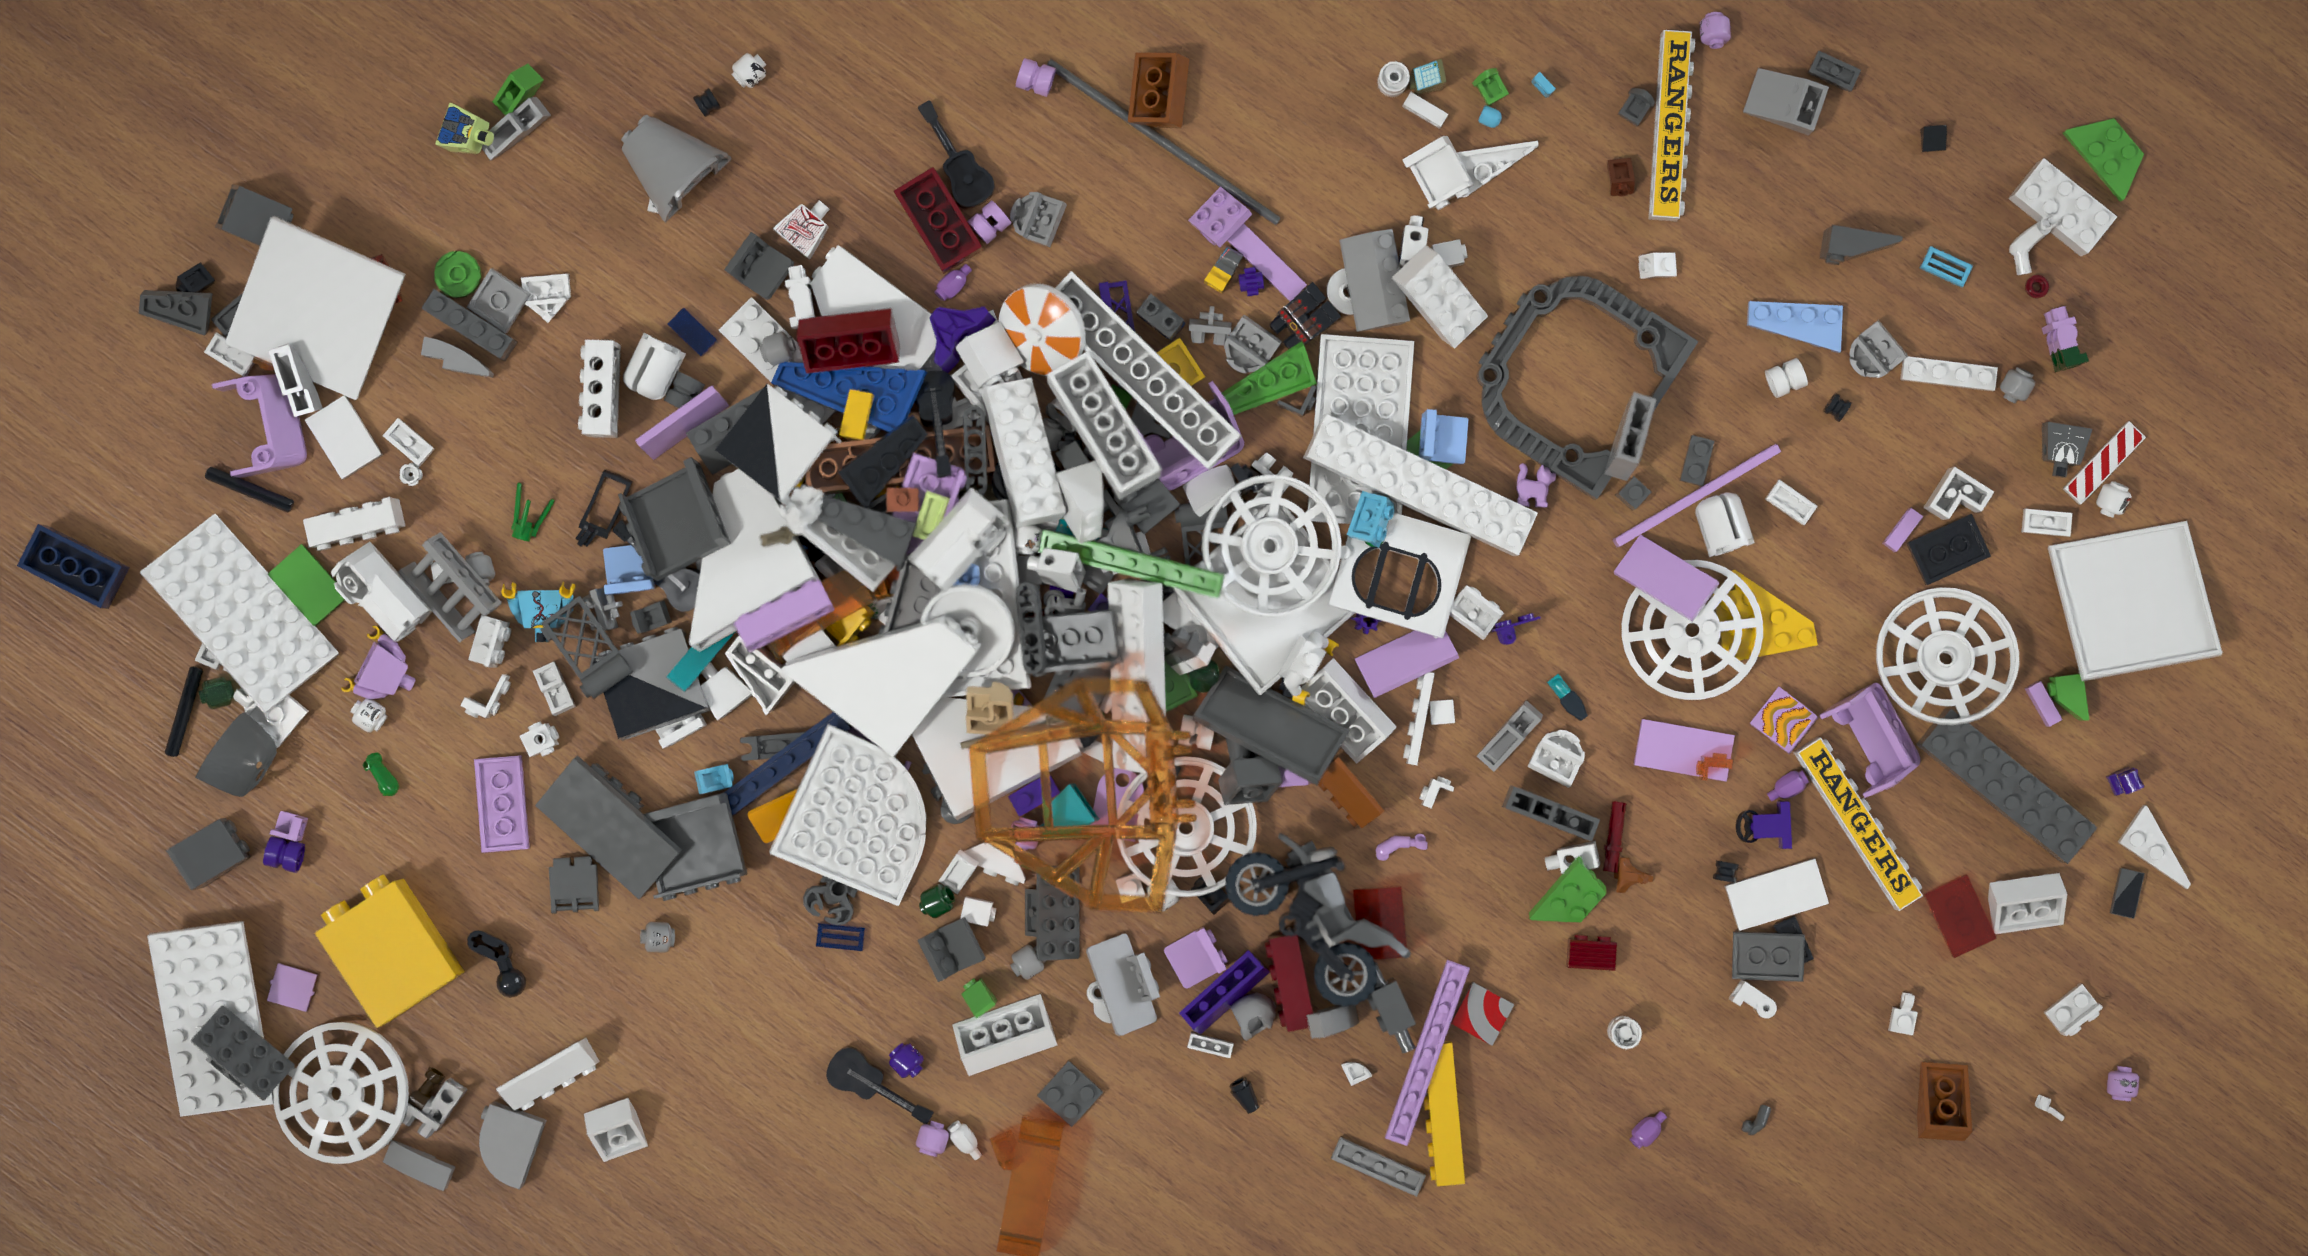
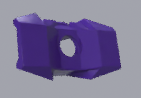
(952, 327)

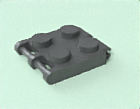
(573, 884)

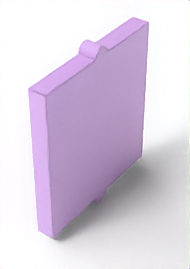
(292, 987)

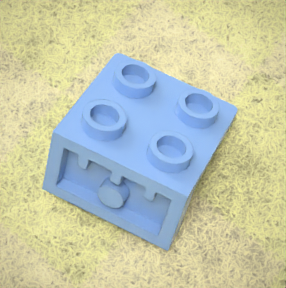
(1443, 438)
(625, 571)

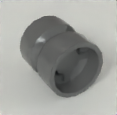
(684, 390)

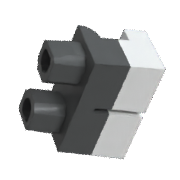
(1185, 651)

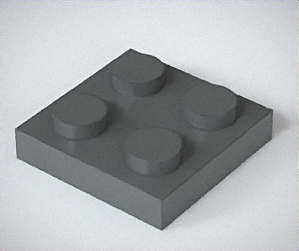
(1070, 1093)

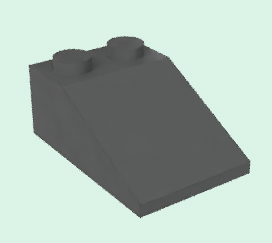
(1847, 243)

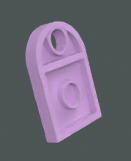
(1100, 804)

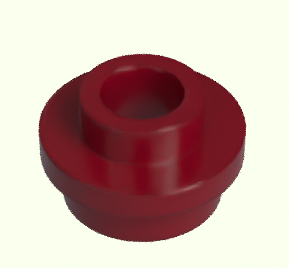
(2044, 286)

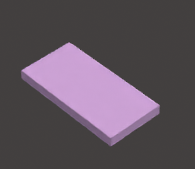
(676, 425)
(1666, 577)
(1404, 660)
(1680, 747)
(501, 804)

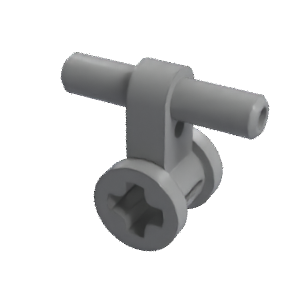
(1062, 604)

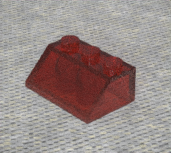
(1384, 908)

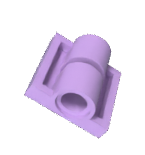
(1220, 217)

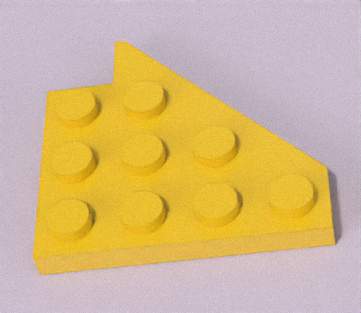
(1782, 625)

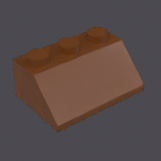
(1158, 89)
(1349, 794)

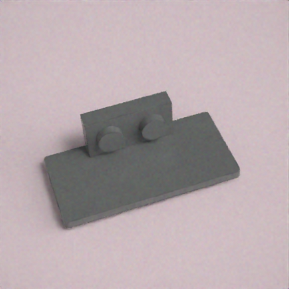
(1053, 920)
(241, 1053)

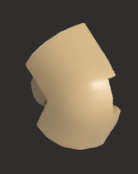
(988, 708)

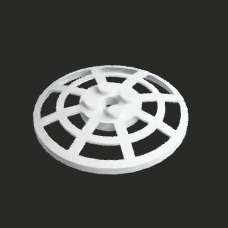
(1285, 545)
(1950, 643)
(1697, 646)
(1201, 835)
(352, 1093)

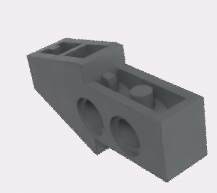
(1550, 813)

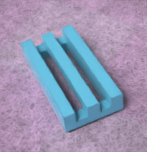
(1924, 266)

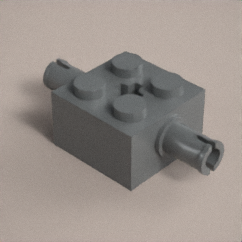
(1393, 1011)

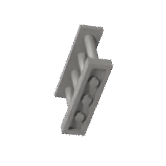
(462, 575)

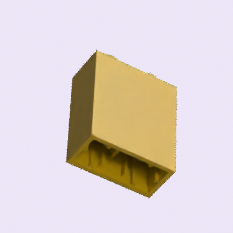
(387, 949)

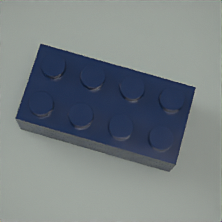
(73, 566)

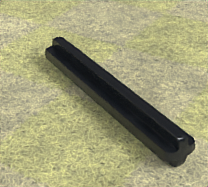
(249, 489)
(183, 711)

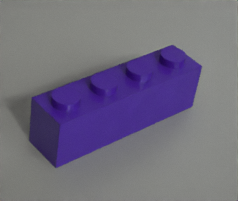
(1224, 992)

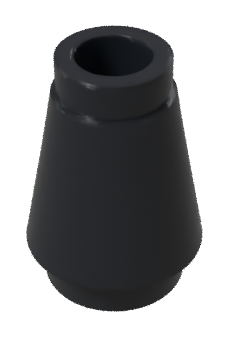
(1244, 1094)

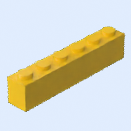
(1444, 1122)

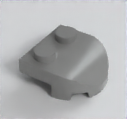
(1037, 217)
(1249, 346)
(1875, 352)

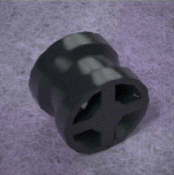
(706, 102)
(1837, 407)
(1725, 871)

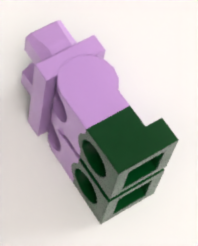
(2062, 340)

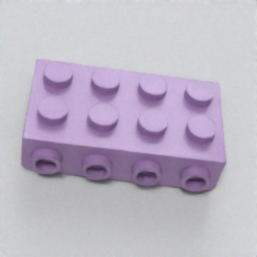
(923, 475)

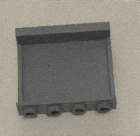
(674, 521)
(707, 842)

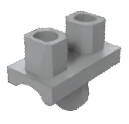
(1219, 328)
(605, 608)

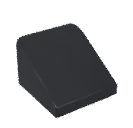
(1933, 138)

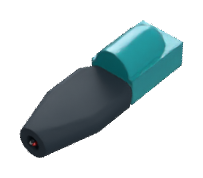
(1568, 698)

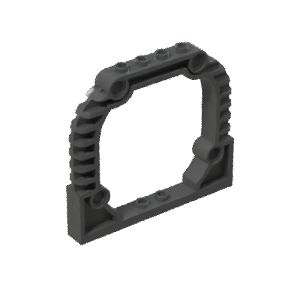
(1668, 353)

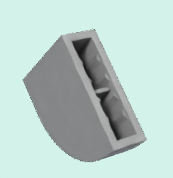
(1630, 437)
(509, 1142)

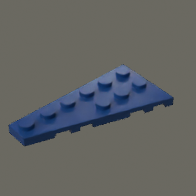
(892, 389)

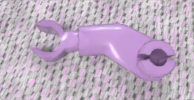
(1395, 842)

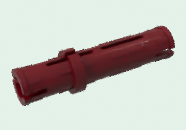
(1615, 832)

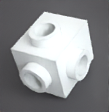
(532, 739)

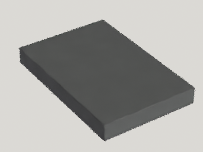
(1768, 956)

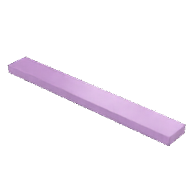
(1696, 495)
(1427, 1052)

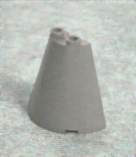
(669, 162)

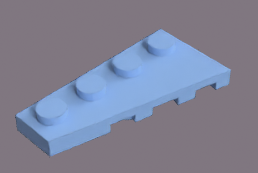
(1804, 322)

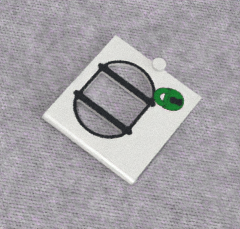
(1427, 542)

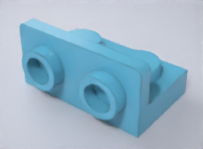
(1371, 518)

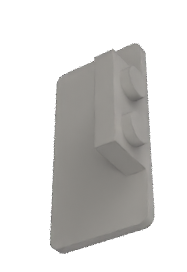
(1124, 983)

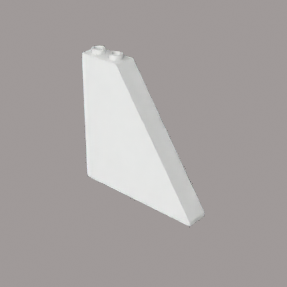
(851, 286)
(744, 572)
(887, 679)
(1007, 770)

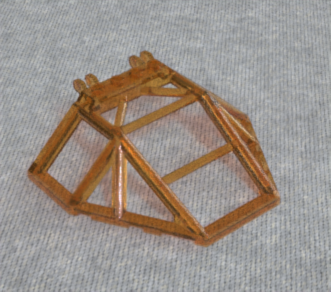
(1160, 791)

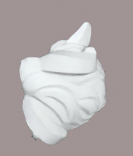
(802, 509)

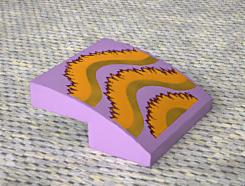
(1784, 720)

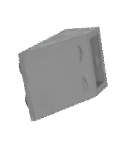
(1786, 100)

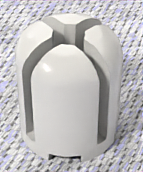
(652, 367)
(1723, 524)

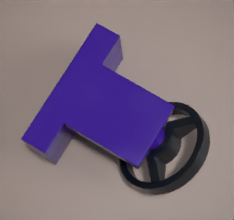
(1767, 825)

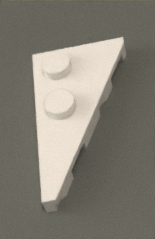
(1489, 162)
(2148, 842)

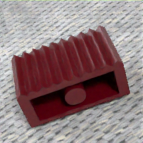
(1591, 954)

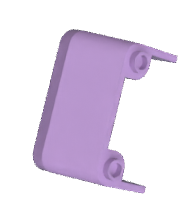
(283, 430)
(1176, 461)
(1879, 734)

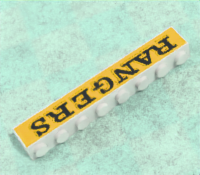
(1670, 125)
(1858, 823)

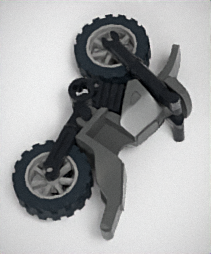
(1317, 924)

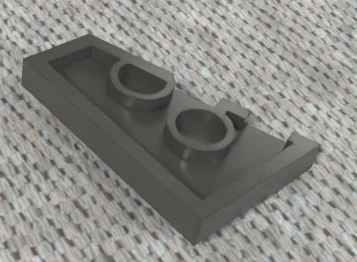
(179, 309)

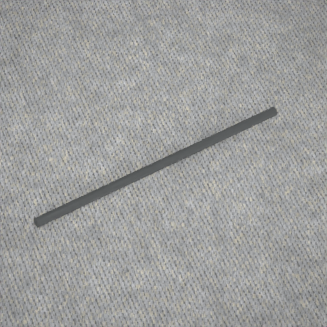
(1166, 144)

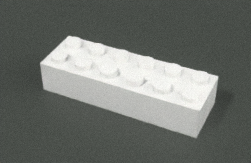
(1103, 425)
(1023, 452)

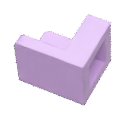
(290, 826)

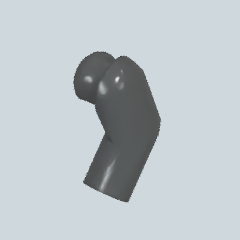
(1759, 1123)

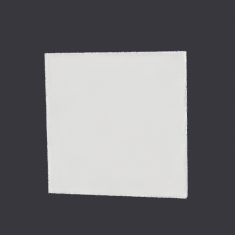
(318, 301)
(2134, 601)
(1258, 642)

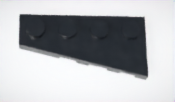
(876, 465)

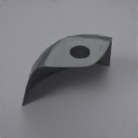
(234, 757)

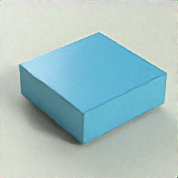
(1543, 85)

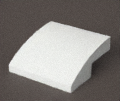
(1209, 488)

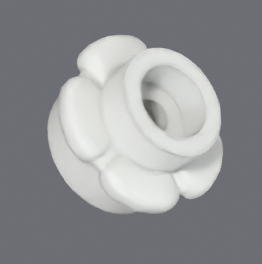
(404, 474)

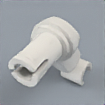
(2025, 242)

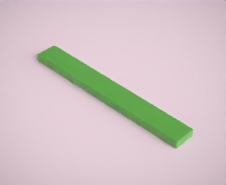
(1136, 564)

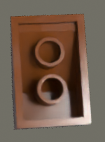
(1944, 1102)

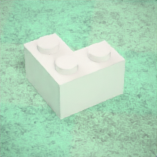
(1954, 489)

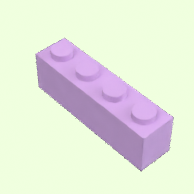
(783, 615)

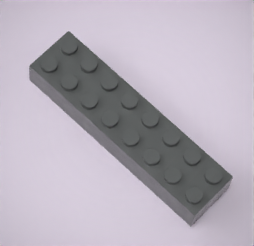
(2007, 787)

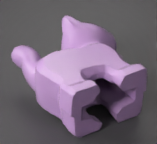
(1534, 489)

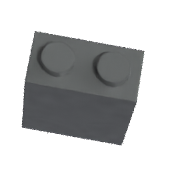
(249, 214)
(209, 853)

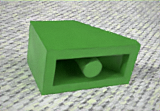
(517, 89)
(2070, 694)
(978, 997)

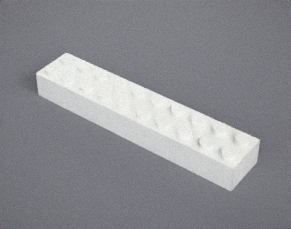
(1150, 377)
(1420, 485)

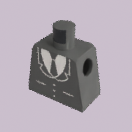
(2063, 446)

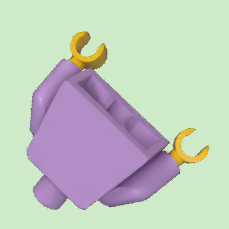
(381, 670)

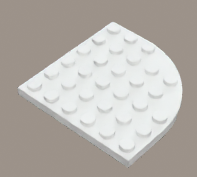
(855, 818)

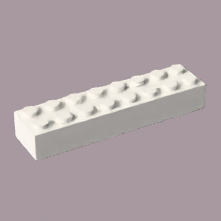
(1141, 644)

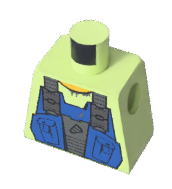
(463, 131)

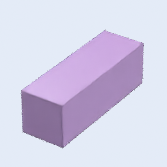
(1902, 529)
(2043, 704)

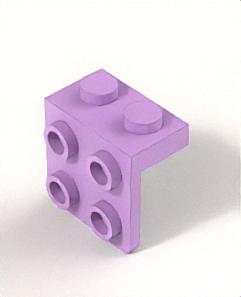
(1195, 957)

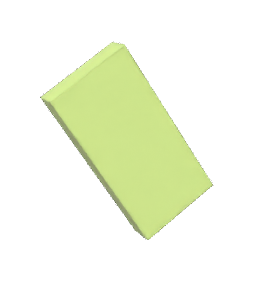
(930, 514)

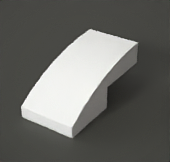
(554, 688)

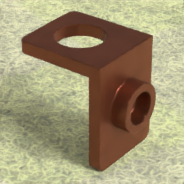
(902, 499)

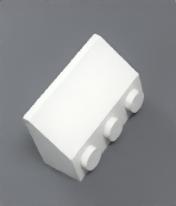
(2027, 903)

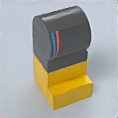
(1223, 269)

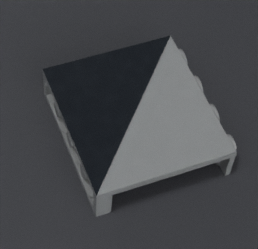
(646, 697)

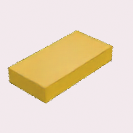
(856, 414)

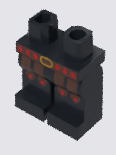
(1299, 323)

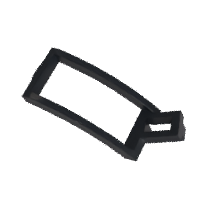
(594, 529)

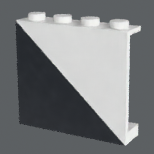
(776, 442)

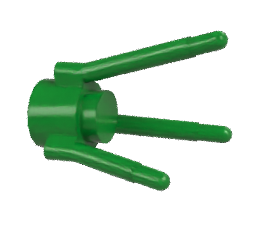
(521, 528)

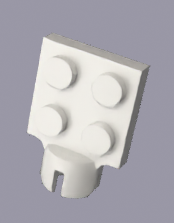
(279, 720)

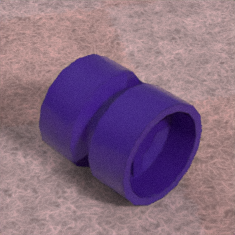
(280, 853)

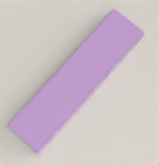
(1265, 260)

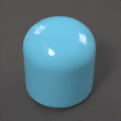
(1490, 117)

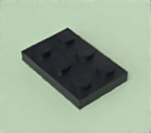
(1948, 549)

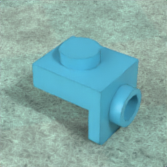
(714, 778)

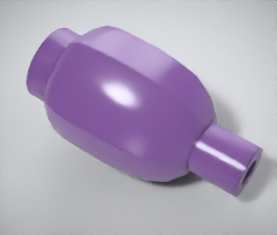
(952, 283)
(1789, 785)
(1647, 1130)

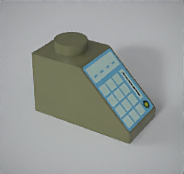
(1428, 78)

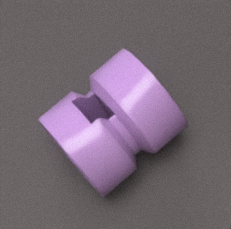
(1035, 77)
(983, 227)

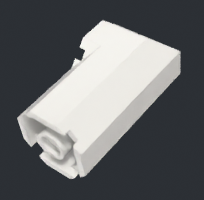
(959, 540)
(381, 591)

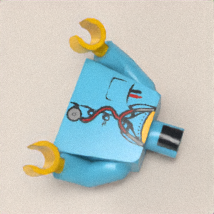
(535, 606)

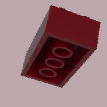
(938, 220)
(848, 340)
(1291, 981)

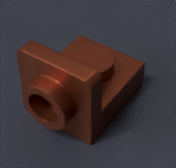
(1621, 177)

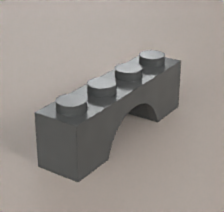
(469, 325)

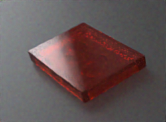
(1959, 916)

